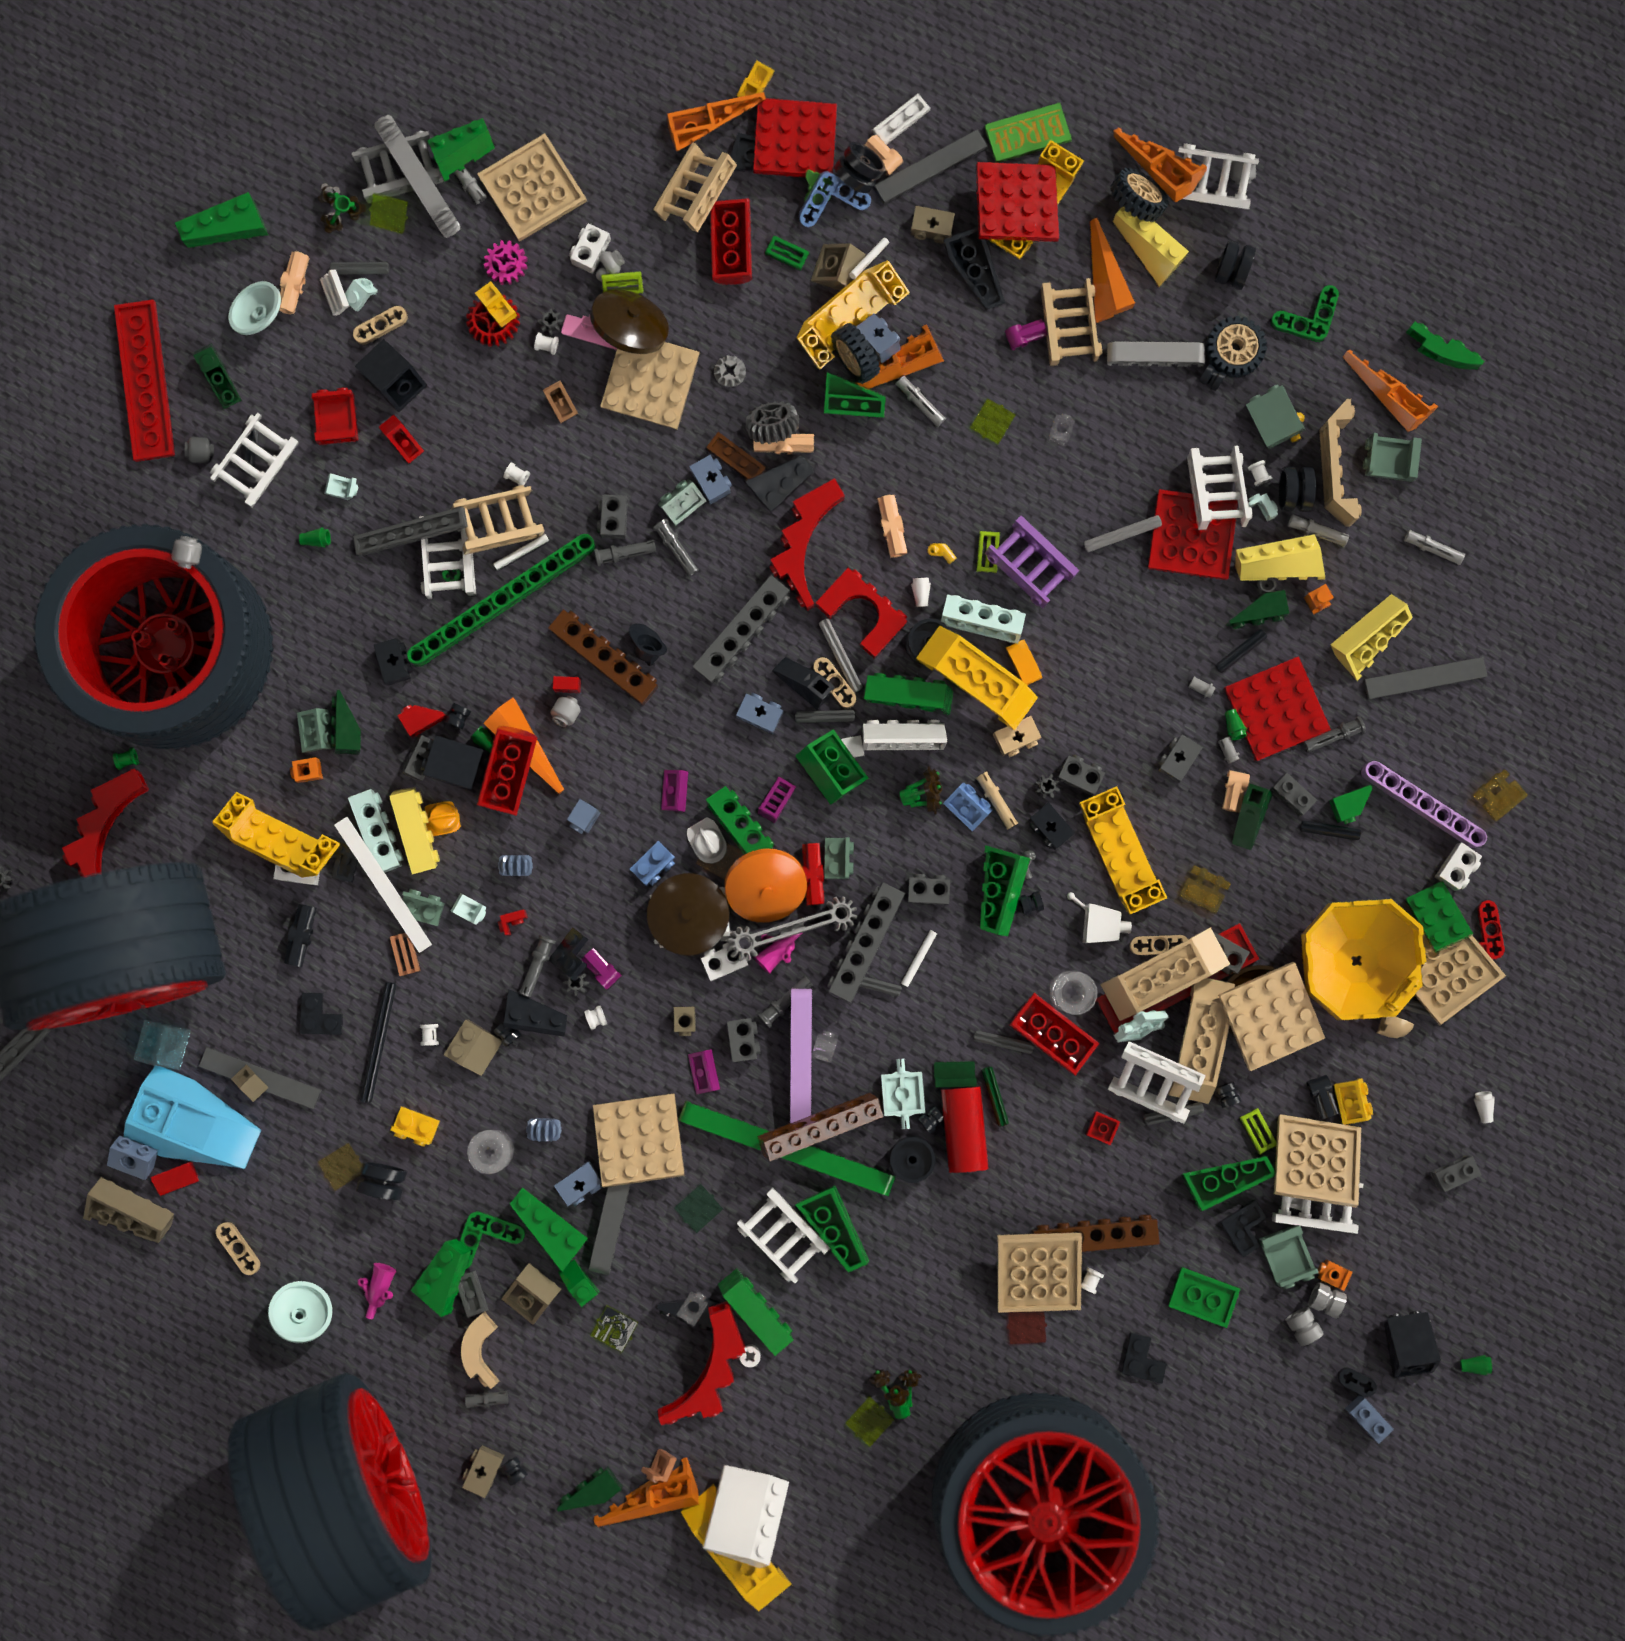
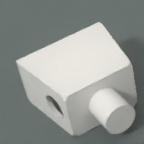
(1103, 924)

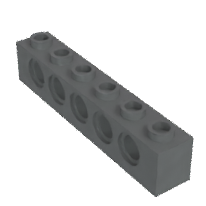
(771, 588)
(893, 898)

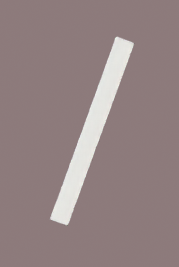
(383, 884)

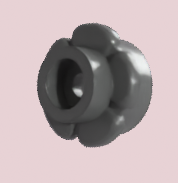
(1271, 585)

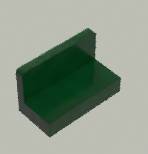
(954, 1074)

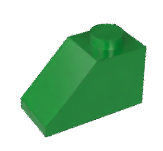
(1350, 804)
(578, 1283)

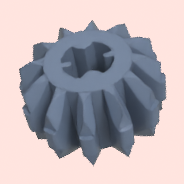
(515, 865)
(543, 1129)

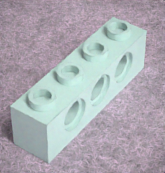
(988, 627)
(359, 805)

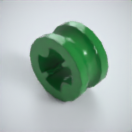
(446, 572)

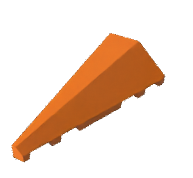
(694, 123)
(1172, 173)
(1111, 290)
(913, 356)
(1392, 393)
(511, 715)
(656, 1498)

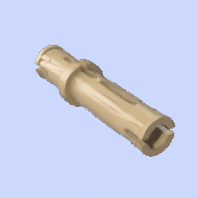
(996, 799)

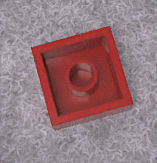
(566, 684)
(1103, 1128)

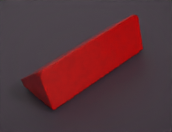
(175, 1178)

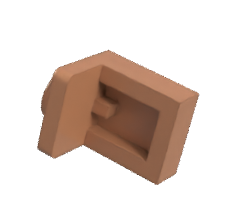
(661, 1467)

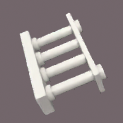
(1220, 196)
(275, 462)
(1202, 497)
(466, 564)
(1165, 1067)
(1324, 1220)
(803, 1229)

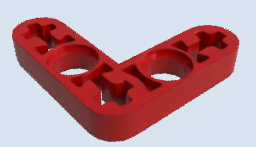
(1483, 915)

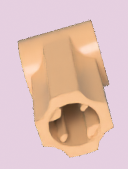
(890, 157)
(1235, 789)

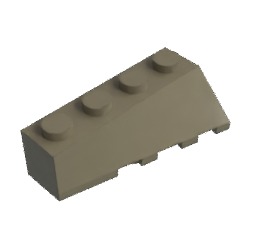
(127, 1211)

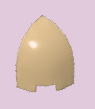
(1394, 1027)

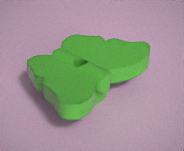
(811, 177)

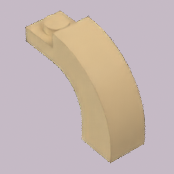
(471, 1350)

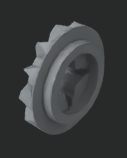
(729, 380)

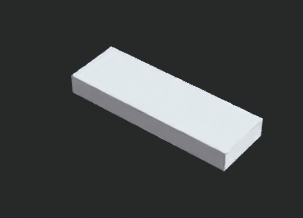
(901, 119)

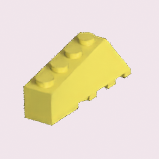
(1151, 244)
(1281, 559)
(1370, 635)
(413, 829)

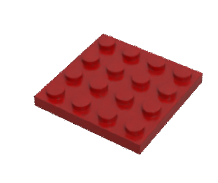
(794, 137)
(1017, 202)
(1185, 549)
(1277, 708)

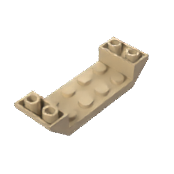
(1345, 510)
(1165, 974)
(1204, 1037)

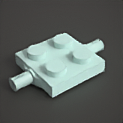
(1141, 1025)
(903, 1093)

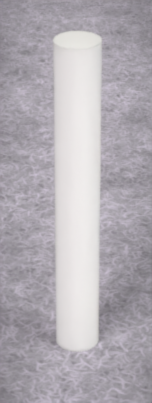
(869, 258)
(521, 552)
(918, 958)

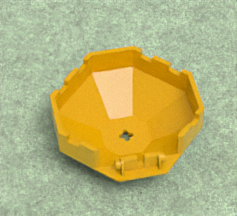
(1389, 953)

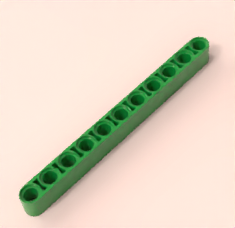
(491, 601)
(809, 1157)

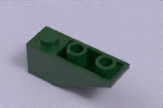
(217, 375)
(1267, 607)
(347, 732)
(1251, 816)
(595, 1491)

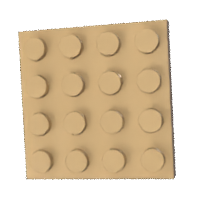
(532, 187)
(651, 384)
(1455, 977)
(1271, 1016)
(638, 1140)
(1317, 1161)
(1039, 1272)

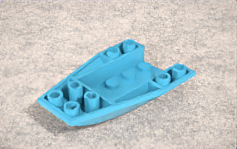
(189, 1122)

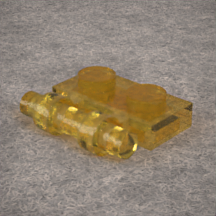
(1505, 799)
(1202, 895)

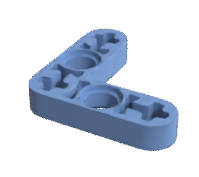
(834, 190)

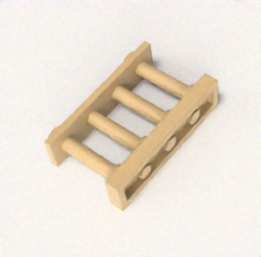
(708, 193)
(1052, 314)
(511, 533)

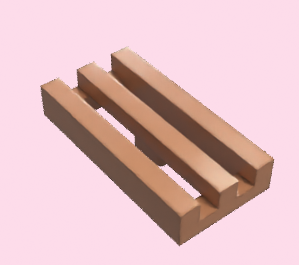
(397, 957)

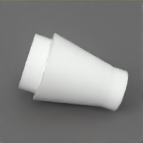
(921, 591)
(1485, 1105)

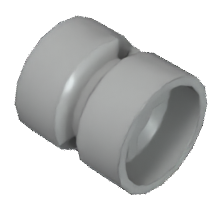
(1331, 1301)
(1305, 1328)

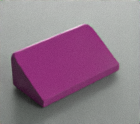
(674, 790)
(704, 1071)

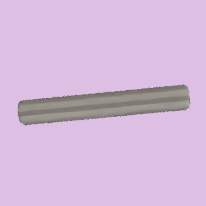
(1123, 533)
(840, 655)

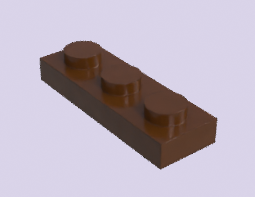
(735, 457)

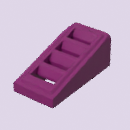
(778, 810)

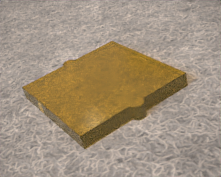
(341, 1166)

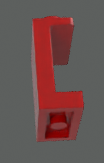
(335, 416)

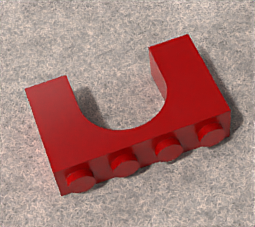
(850, 587)

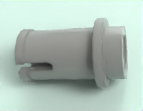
(1202, 687)
(1228, 750)

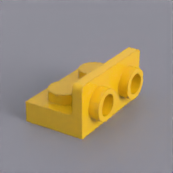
(1353, 1101)
(415, 1126)

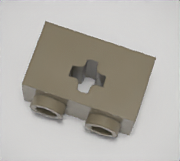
(924, 217)
(479, 1483)

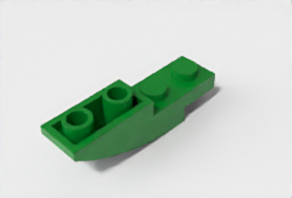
(1451, 353)

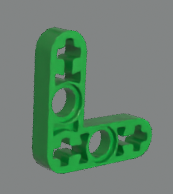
(1316, 322)
(478, 1231)

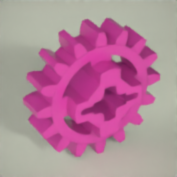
(496, 258)

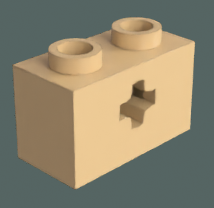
(1005, 736)

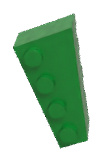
(223, 223)
(1001, 889)
(832, 1222)
(552, 1232)
(755, 1312)

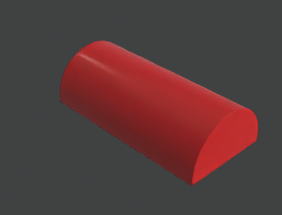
(731, 241)
(507, 769)
(1054, 1034)
(964, 1129)

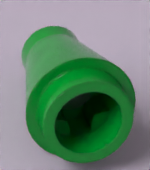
(317, 537)
(1235, 727)
(483, 739)
(1478, 1365)

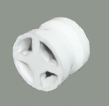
(595, 1017)
(752, 1353)

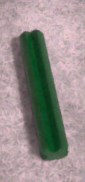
(995, 1096)

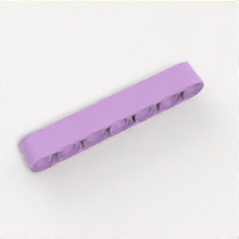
(1433, 805)
(800, 1053)

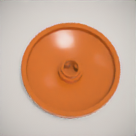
(765, 885)

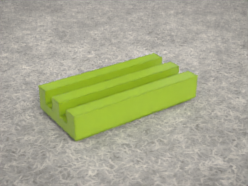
(623, 280)
(980, 550)
(1250, 1115)

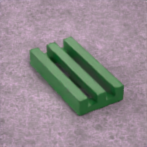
(799, 266)

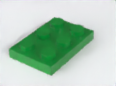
(1439, 916)
(1203, 1297)

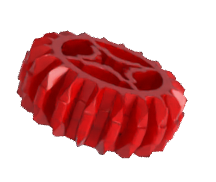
(477, 315)

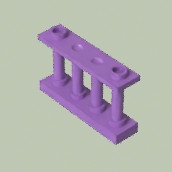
(1039, 544)

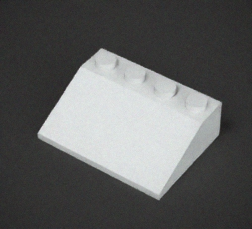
(904, 736)
(746, 1516)

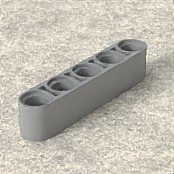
(1156, 353)

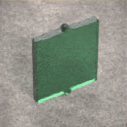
(698, 1208)

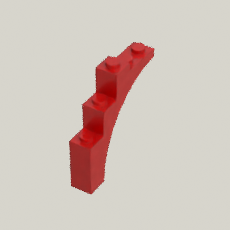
(810, 510)
(94, 826)
(717, 1373)

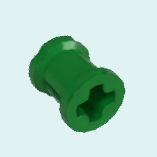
(125, 759)

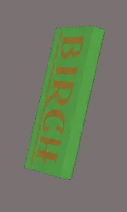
(1027, 132)

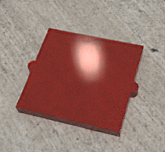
(1027, 1327)

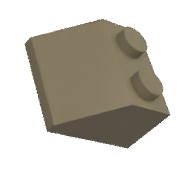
(835, 265)
(473, 1047)
(531, 1293)

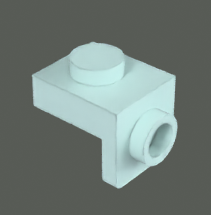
(359, 292)
(341, 487)
(1267, 506)
(469, 909)

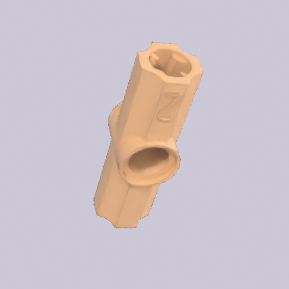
(292, 282)
(796, 443)
(892, 526)

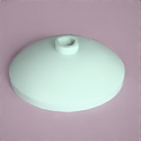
(254, 308)
(302, 1299)

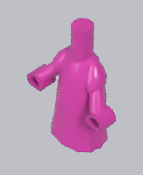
(778, 950)
(379, 1285)

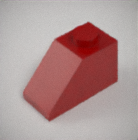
(401, 438)
(419, 719)

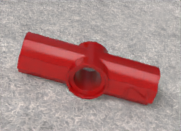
(814, 873)

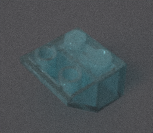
(162, 1044)

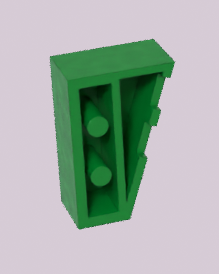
(460, 146)
(851, 398)
(442, 1277)

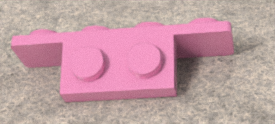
(583, 329)

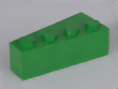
(909, 693)
(1225, 1181)

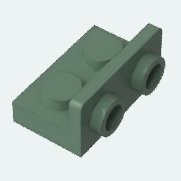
(681, 501)
(315, 730)
(837, 858)
(422, 908)

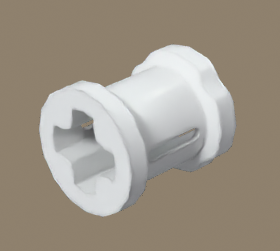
(546, 343)
(1259, 472)
(516, 474)
(429, 1034)
(1091, 1280)

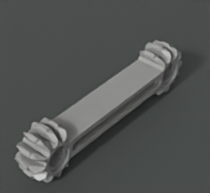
(417, 176)
(792, 928)

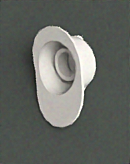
(707, 841)

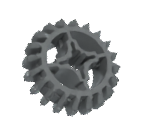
(772, 422)

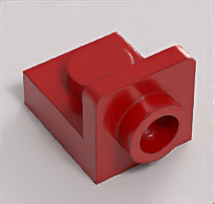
(514, 918)

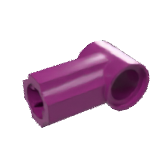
(1022, 335)
(603, 972)

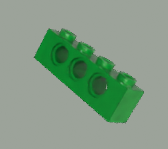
(719, 803)

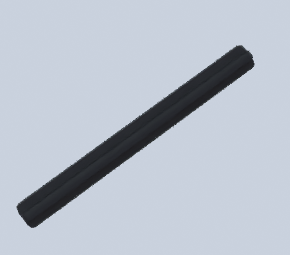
(378, 1042)

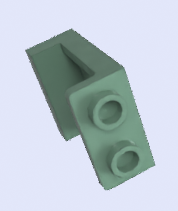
(1275, 416)
(1392, 458)
(1288, 1256)

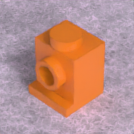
(1319, 599)
(299, 766)
(1342, 1278)

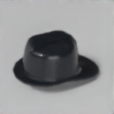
(647, 643)

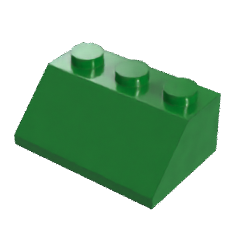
(831, 766)

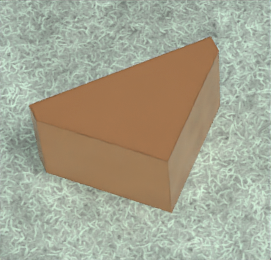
(560, 401)

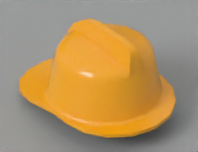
(442, 818)

